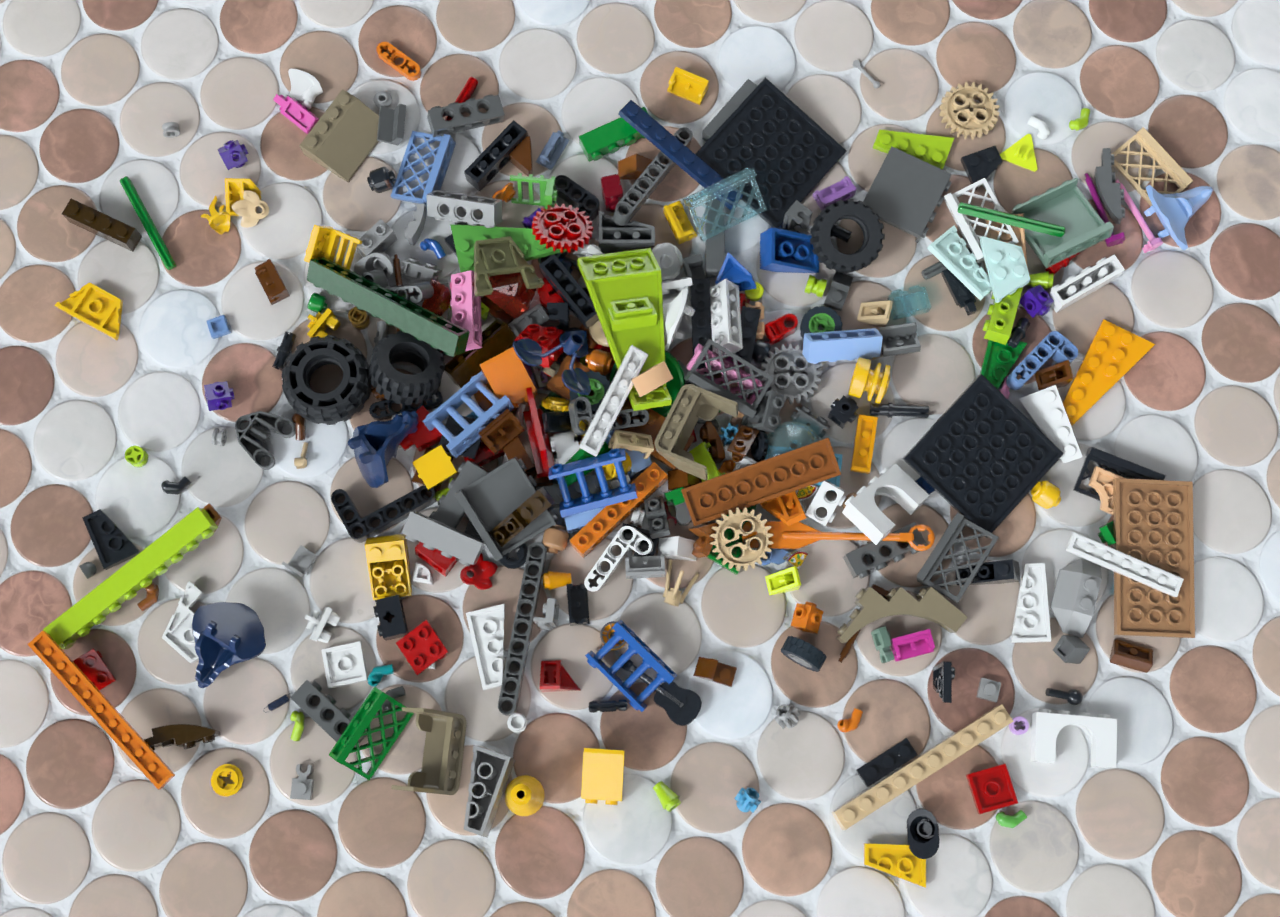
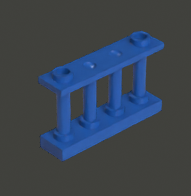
(588, 500)
(650, 660)

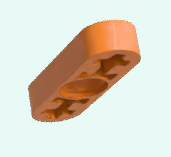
(402, 68)

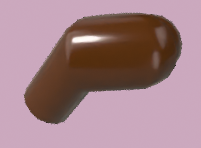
(300, 426)

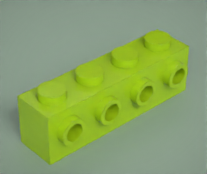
(1001, 317)

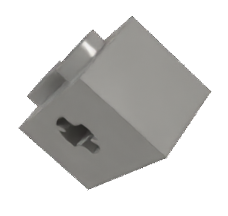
(376, 239)

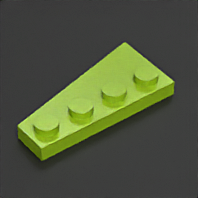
(924, 147)

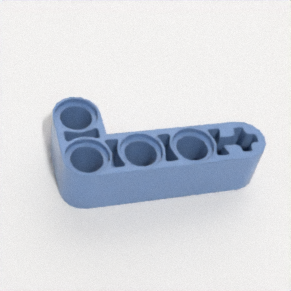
(1033, 359)

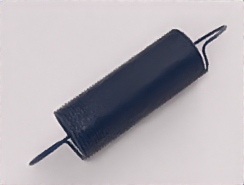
(277, 703)

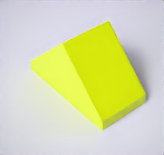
(783, 581)

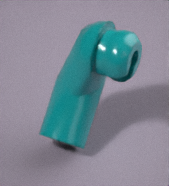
(378, 672)

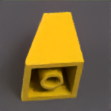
(602, 775)

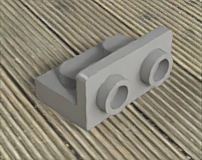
(551, 612)

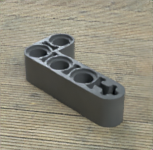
(413, 292)
(587, 417)

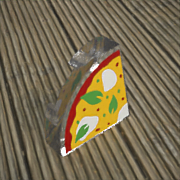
(795, 558)

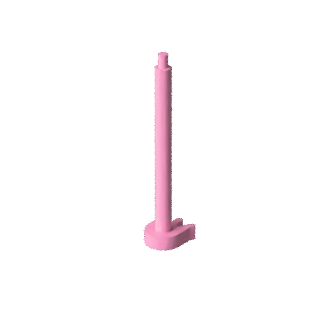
(1153, 242)

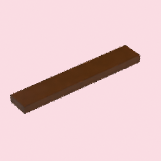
(515, 447)

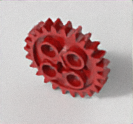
(562, 228)

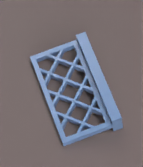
(438, 168)

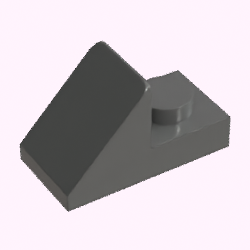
(838, 291)

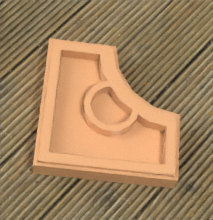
(1103, 484)

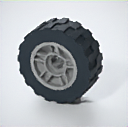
(803, 653)

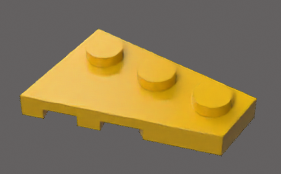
(896, 861)

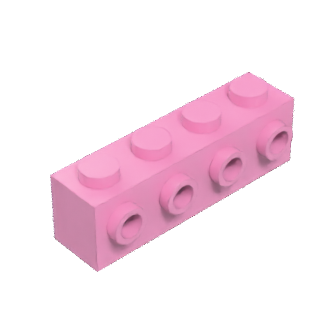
(466, 307)

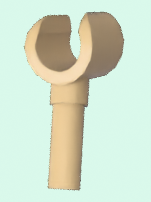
(302, 462)

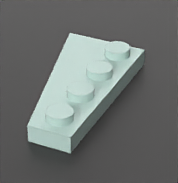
(956, 257)

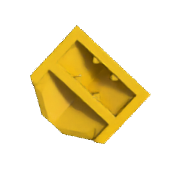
(234, 191)

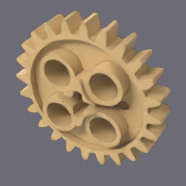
(969, 110)
(735, 522)

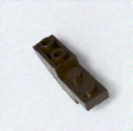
(522, 516)
(183, 734)

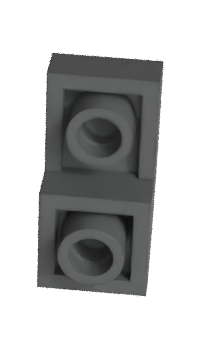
(657, 517)

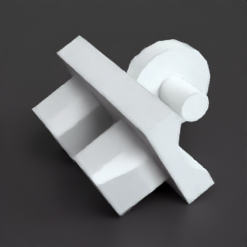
(318, 632)

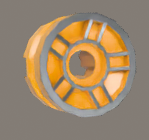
(605, 635)

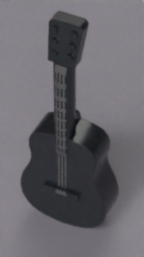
(679, 703)

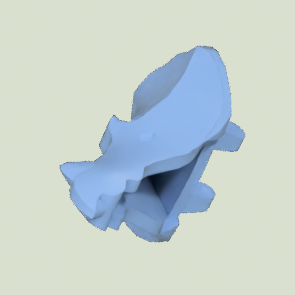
(1176, 210)

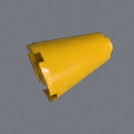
(533, 796)

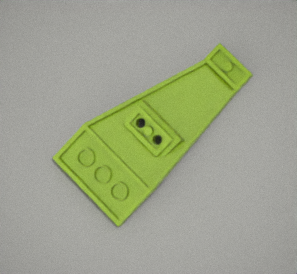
(630, 310)

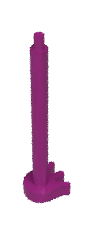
(1114, 239)

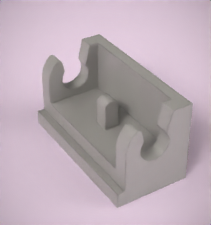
(645, 567)

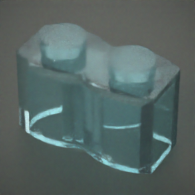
(909, 302)

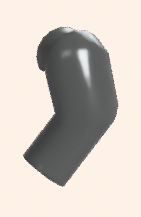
(394, 693)

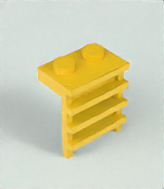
(325, 241)

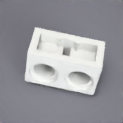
(821, 500)

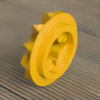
(556, 404)
(218, 783)

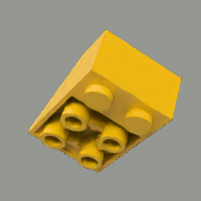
(388, 566)

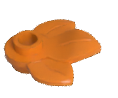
(506, 193)

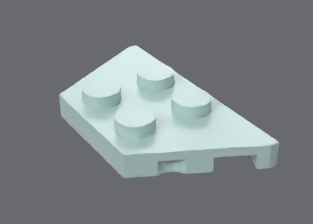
(1004, 266)

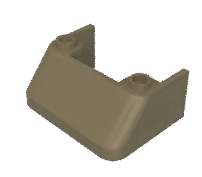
(687, 408)
(441, 752)

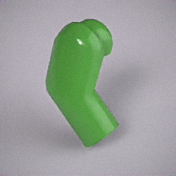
(1010, 821)

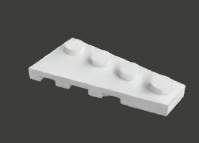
(1051, 418)
(1032, 609)
(488, 643)

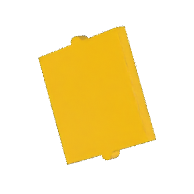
(434, 467)

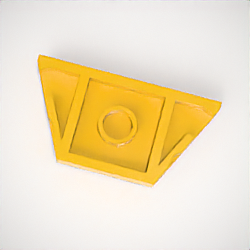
(95, 309)

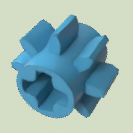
(730, 429)
(747, 800)

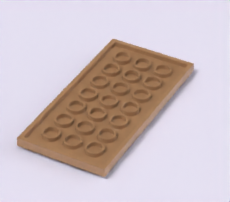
(1156, 527)

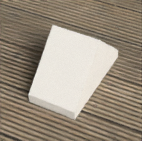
(676, 548)

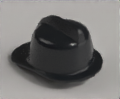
(923, 833)

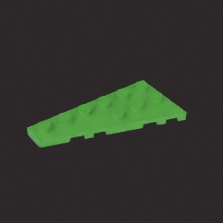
(467, 235)

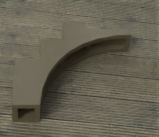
(929, 606)

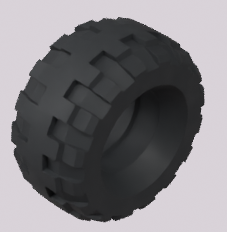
(339, 403)

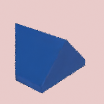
(736, 273)

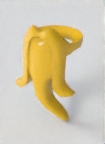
(218, 221)

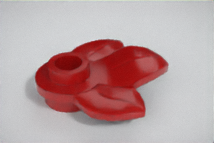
(482, 572)

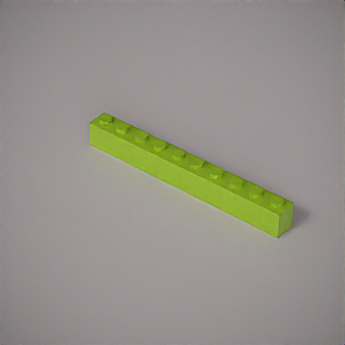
(131, 578)

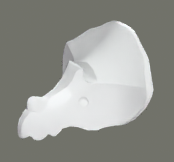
(673, 309)

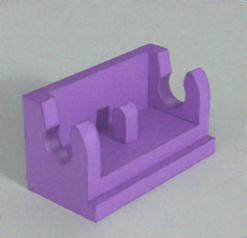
(839, 191)

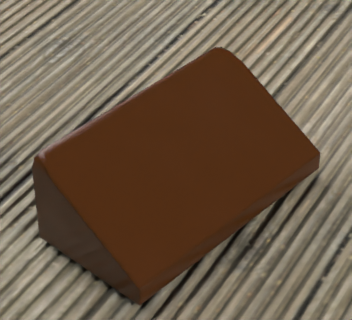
(1131, 656)

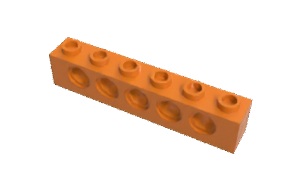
(615, 514)

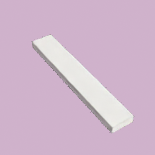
(613, 401)
(1124, 564)

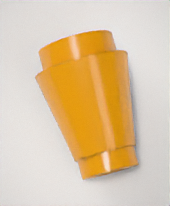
(554, 580)

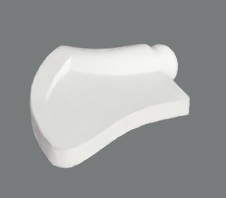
(304, 87)

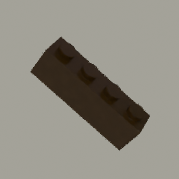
(102, 225)
(495, 340)

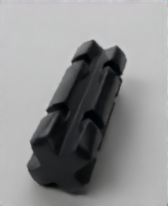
(607, 706)

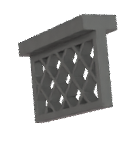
(709, 384)
(942, 549)

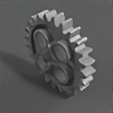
(789, 358)

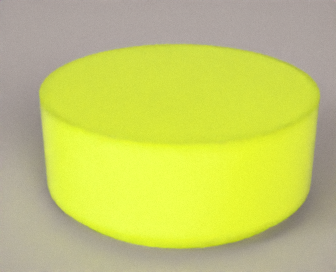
(755, 294)

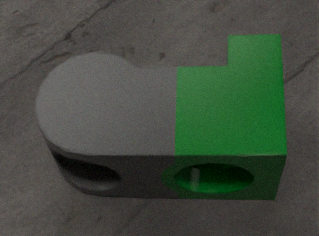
(682, 514)

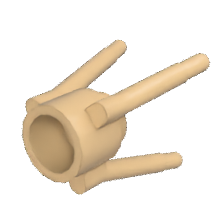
(674, 596)

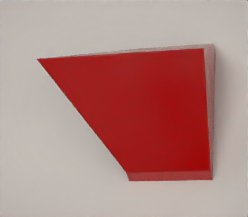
(555, 677)

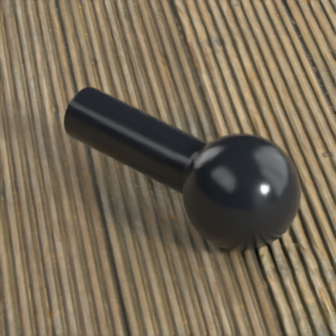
(1073, 696)

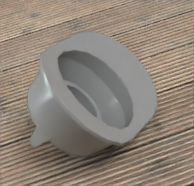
(375, 261)

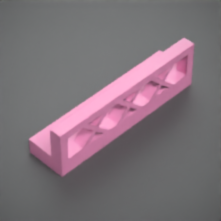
(731, 374)

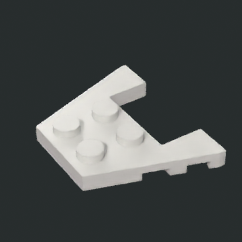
(179, 629)

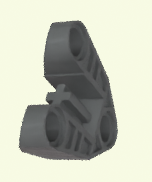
(270, 421)

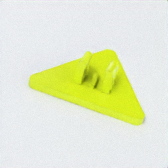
(1021, 153)

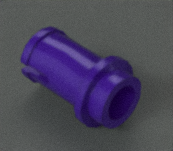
(527, 222)

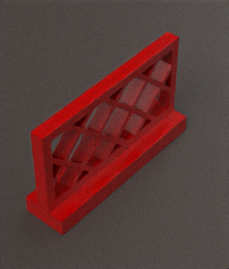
(537, 437)

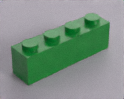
(608, 138)

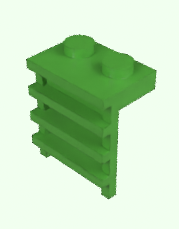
(548, 190)

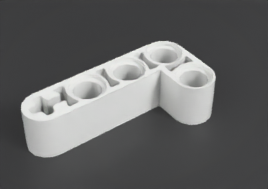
(615, 560)

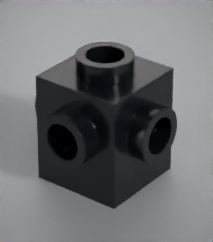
(843, 411)

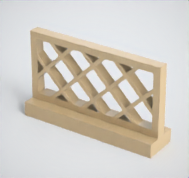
(1160, 156)

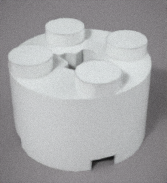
(565, 445)

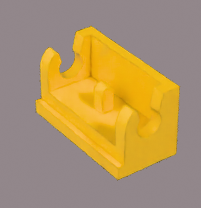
(688, 85)
(679, 222)

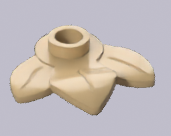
(248, 209)

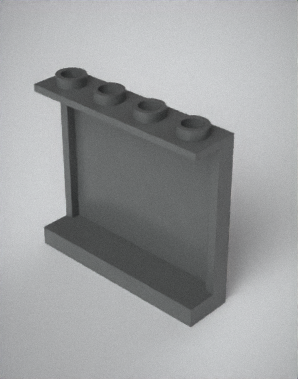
(907, 192)
(496, 497)

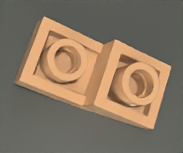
(651, 379)

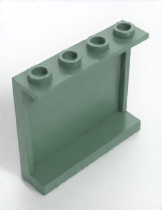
(1066, 208)

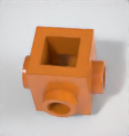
(807, 617)

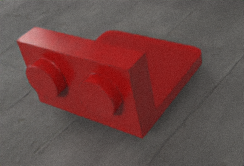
(547, 339)

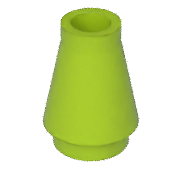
(1044, 279)
(667, 797)

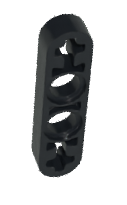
(384, 414)

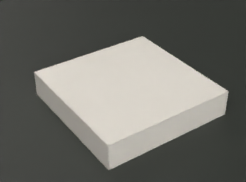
(344, 665)

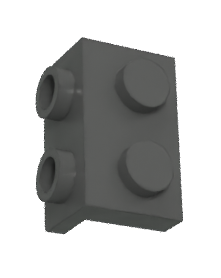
(899, 339)

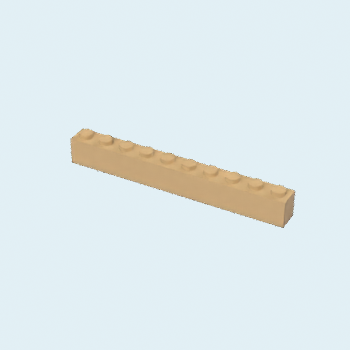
(922, 767)

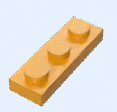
(864, 444)

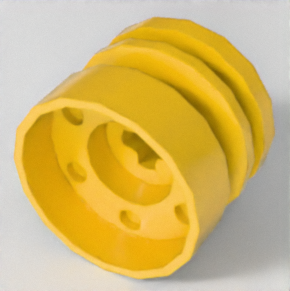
(869, 380)

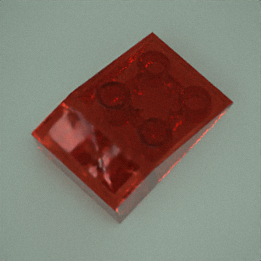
(511, 293)

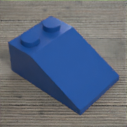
(787, 252)

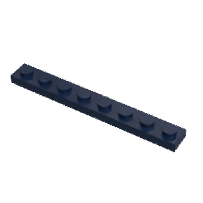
(673, 148)

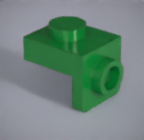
(1107, 534)

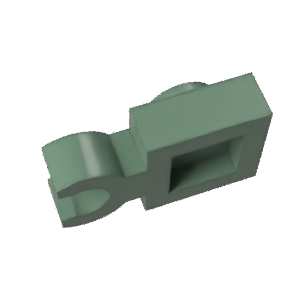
(882, 642)

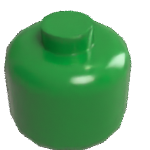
(317, 303)

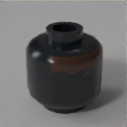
(381, 179)

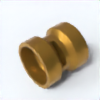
(361, 321)

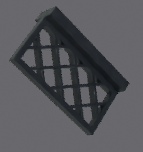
(1116, 463)

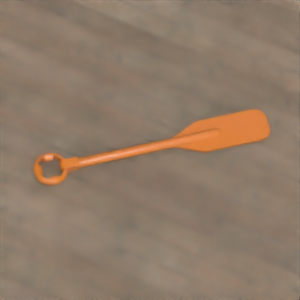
(801, 535)

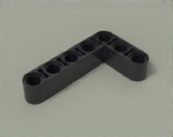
(567, 195)
(382, 513)

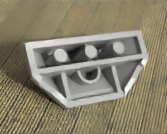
(1076, 596)

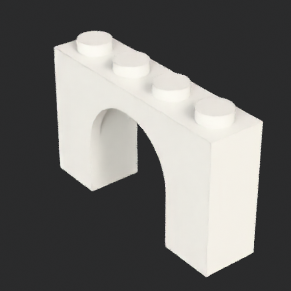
(891, 483)
(1100, 729)

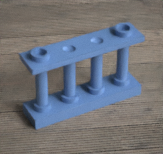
(470, 435)

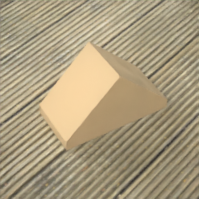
(875, 313)

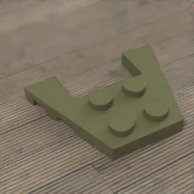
(500, 257)

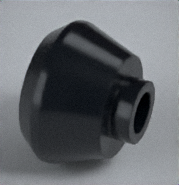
(760, 351)

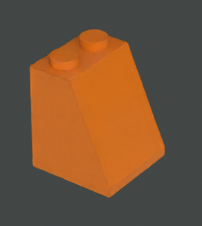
(508, 377)

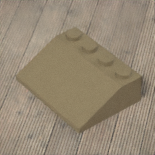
(342, 136)

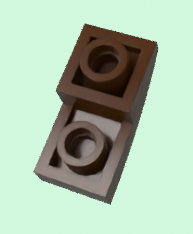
(709, 434)

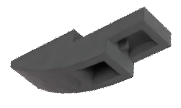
(1108, 190)

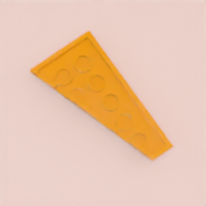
(1105, 363)

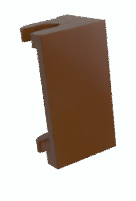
(271, 282)
(501, 431)

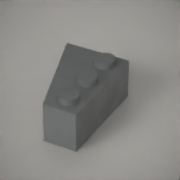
(620, 238)

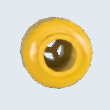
(1046, 494)

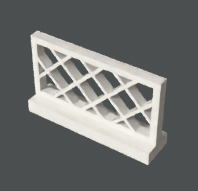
(963, 222)

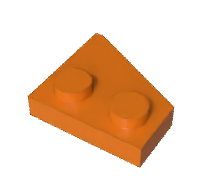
(785, 508)

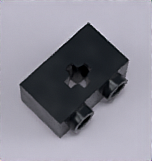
(394, 606)

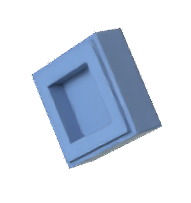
(218, 326)

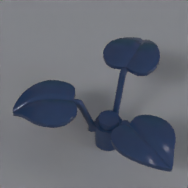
(573, 344)

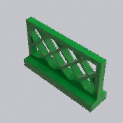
(358, 727)

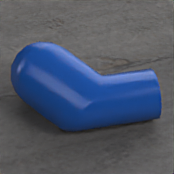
(433, 245)

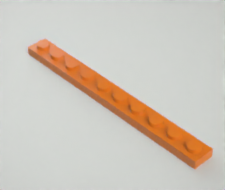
(101, 710)

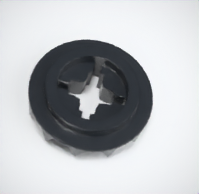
(760, 446)
(513, 563)

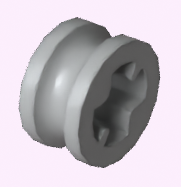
(171, 129)
(219, 436)

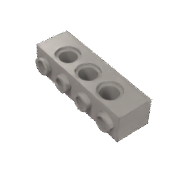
(473, 204)

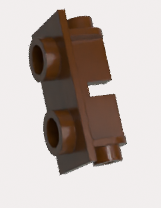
(742, 442)

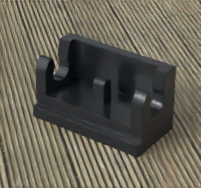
(559, 312)
(578, 604)

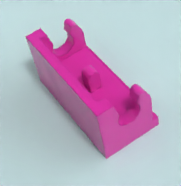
(912, 645)

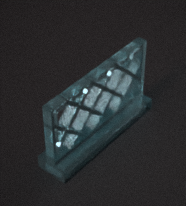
(715, 191)

